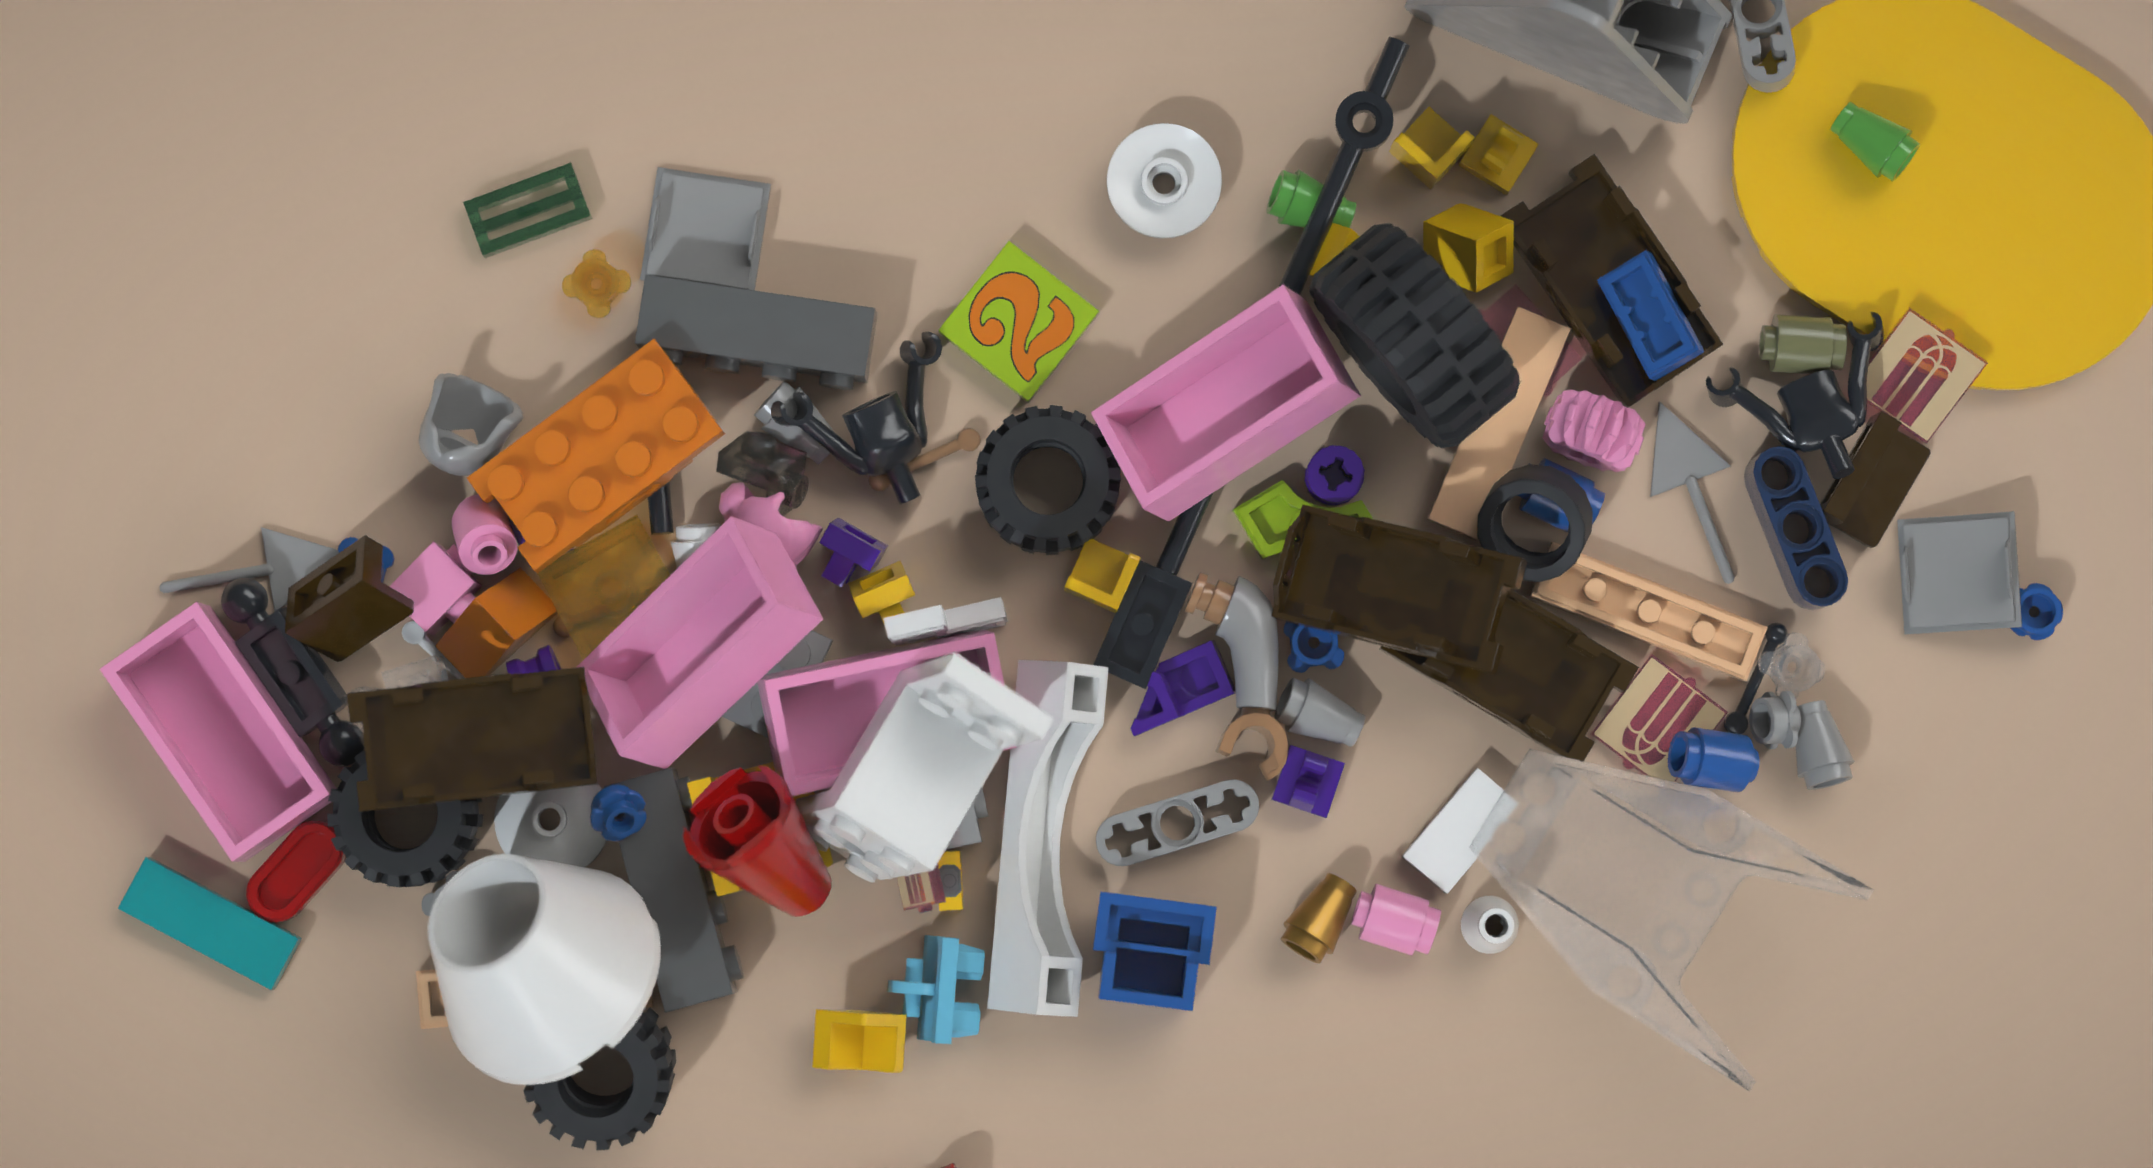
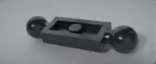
(292, 673)

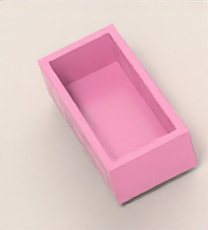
(1225, 403)
(699, 643)
(824, 708)
(219, 732)

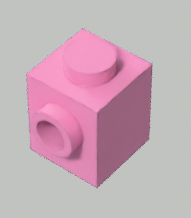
(437, 586)

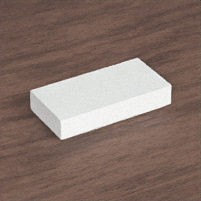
(1444, 844)

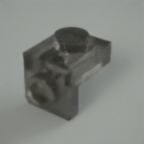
(767, 465)

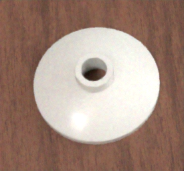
(1172, 152)
(570, 843)

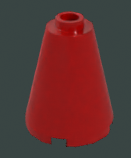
(758, 841)

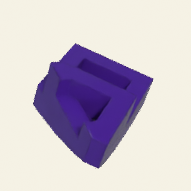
(1183, 686)

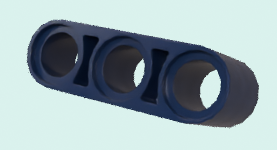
(1796, 498)

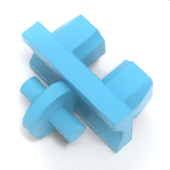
(932, 986)

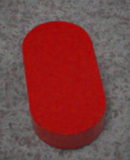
(294, 872)

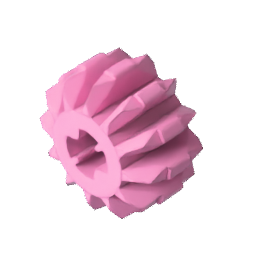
(1594, 430)

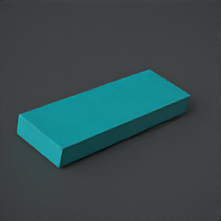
(209, 923)

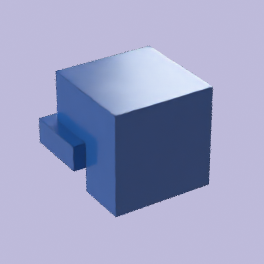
(1152, 949)

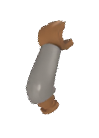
(1252, 635)

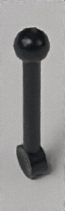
(1736, 721)

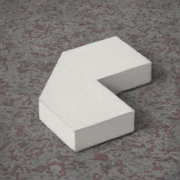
(937, 622)

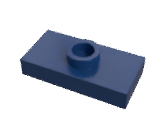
(1650, 315)

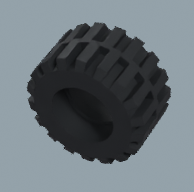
(1036, 430)
(393, 866)
(617, 1115)

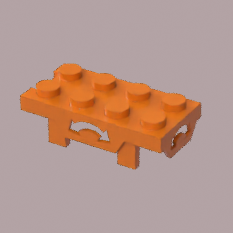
(598, 455)

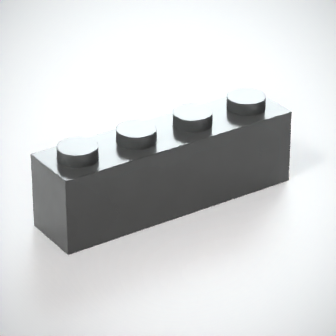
(758, 330)
(678, 897)

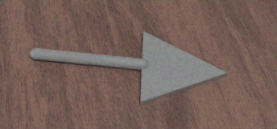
(1681, 460)
(287, 563)

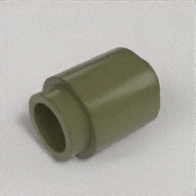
(1803, 344)

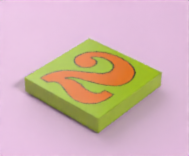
(1018, 321)

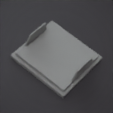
(705, 228)
(1959, 573)

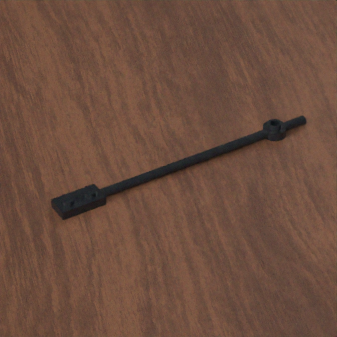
(1157, 593)

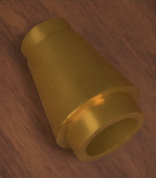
(1319, 919)

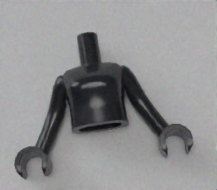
(1815, 404)
(881, 429)

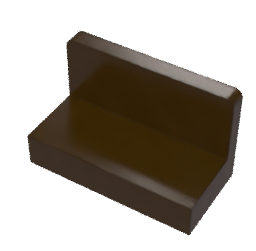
(1883, 474)
(345, 602)

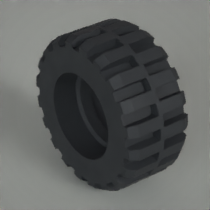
(1415, 335)

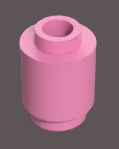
(483, 536)
(1396, 920)

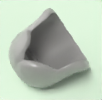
(461, 405)

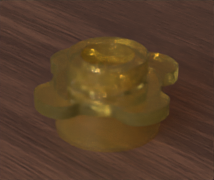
(596, 267)

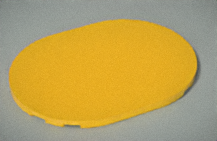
(2008, 223)

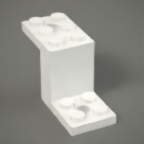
(919, 768)

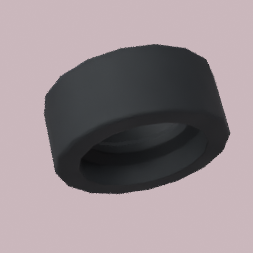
(1554, 486)

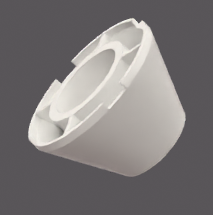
(540, 964)

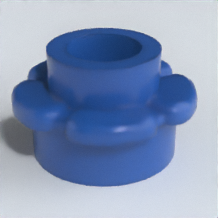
(2049, 614)
(611, 802)

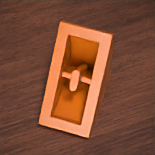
(496, 625)

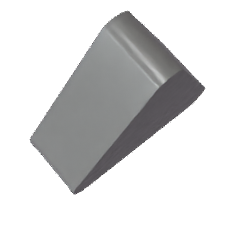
(1623, 49)

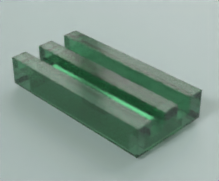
(534, 231)

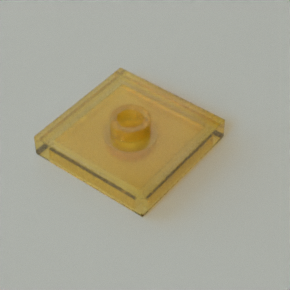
(604, 582)

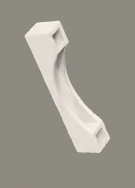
(1033, 950)

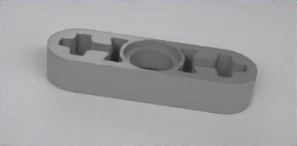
(1750, 51)
(1214, 796)

